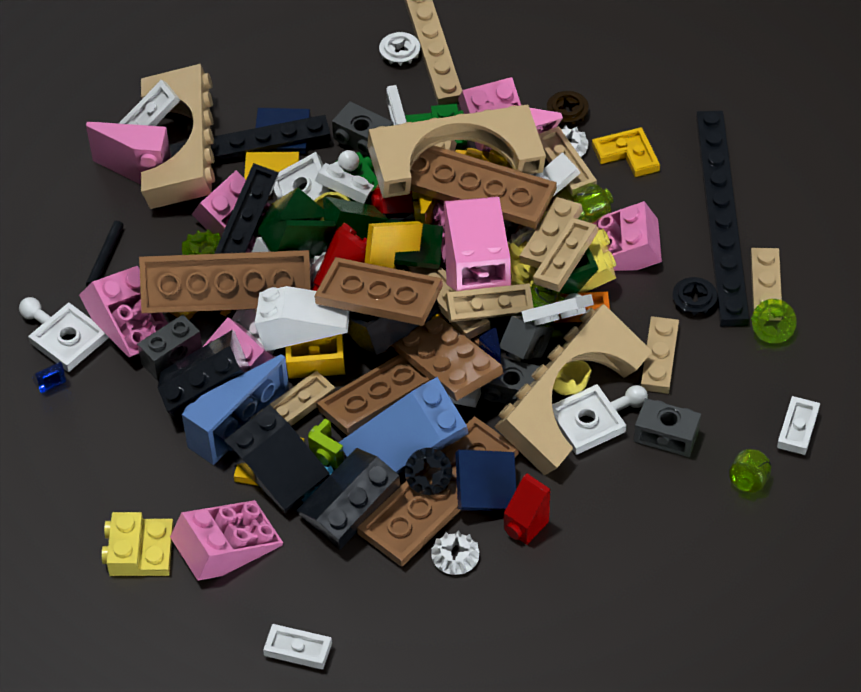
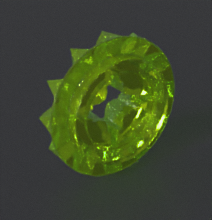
(193, 242)
(778, 309)

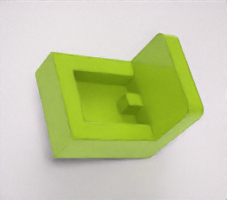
(324, 448)

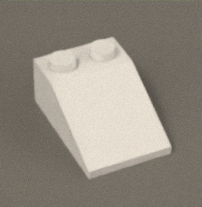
(292, 317)

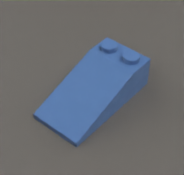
(232, 405)
(414, 422)

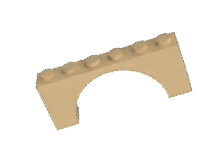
(505, 130)
(190, 170)
(531, 420)

